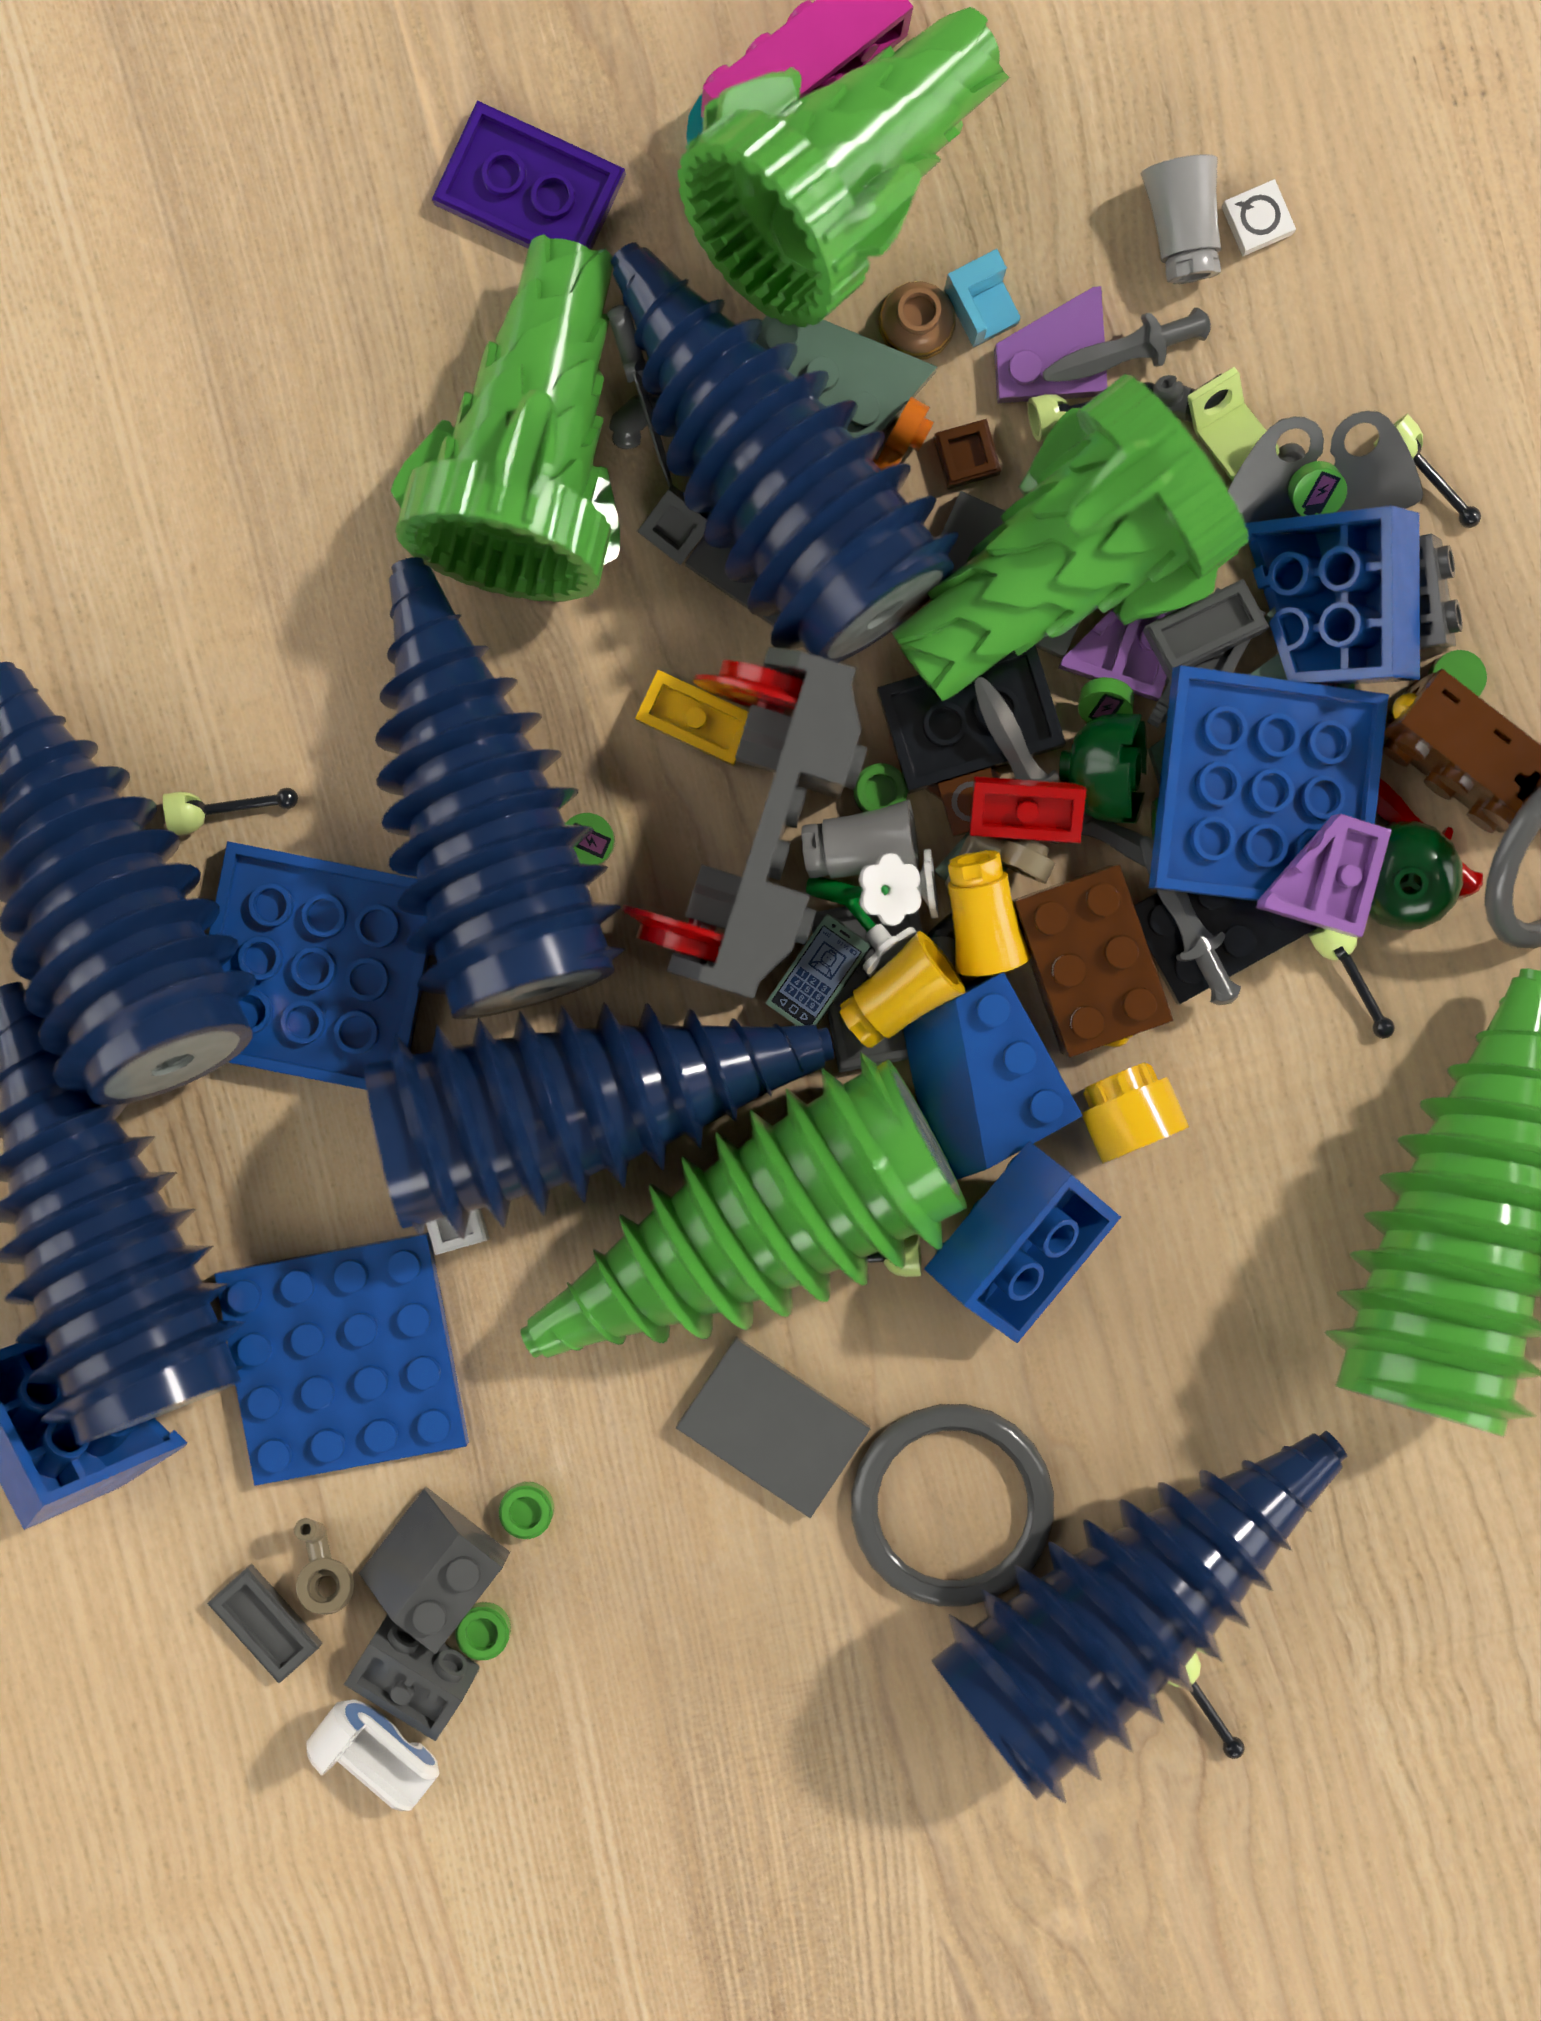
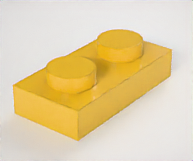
(693, 717)

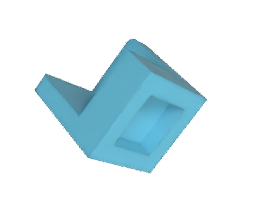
(982, 298)

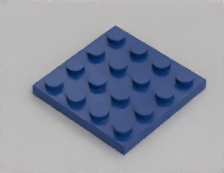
(1257, 775)
(323, 961)
(343, 1359)

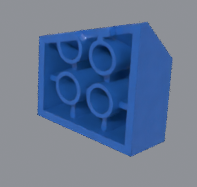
(1357, 596)
(985, 1077)
(41, 1461)

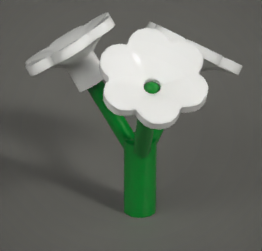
(885, 891)

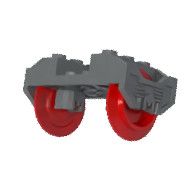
(807, 734)

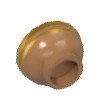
(917, 319)

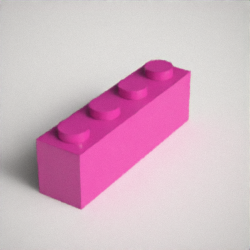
(820, 42)

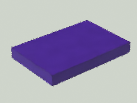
(526, 181)

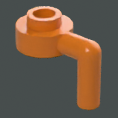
(908, 432)

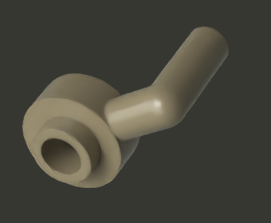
(1023, 857)
(320, 1567)

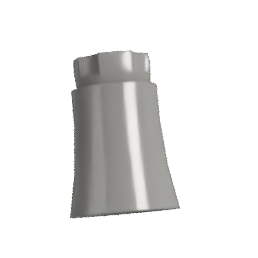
(1186, 216)
(855, 841)

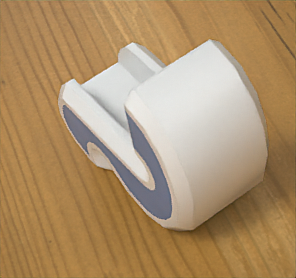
(374, 1753)

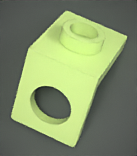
(1229, 427)

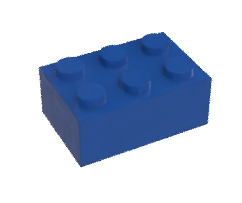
(1022, 1242)

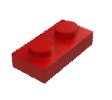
(1027, 809)

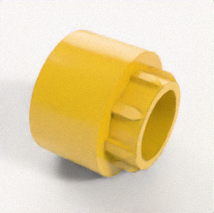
(1131, 1111)

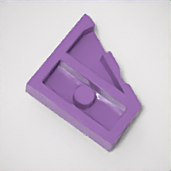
(1031, 350)
(1120, 654)
(1332, 877)

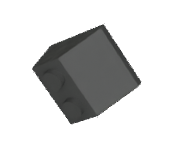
(432, 1569)

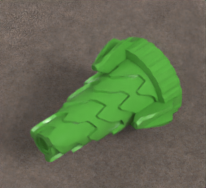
(814, 185)
(514, 486)
(1108, 518)

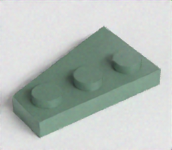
(857, 369)

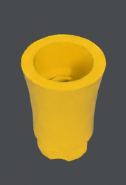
(984, 916)
(901, 991)

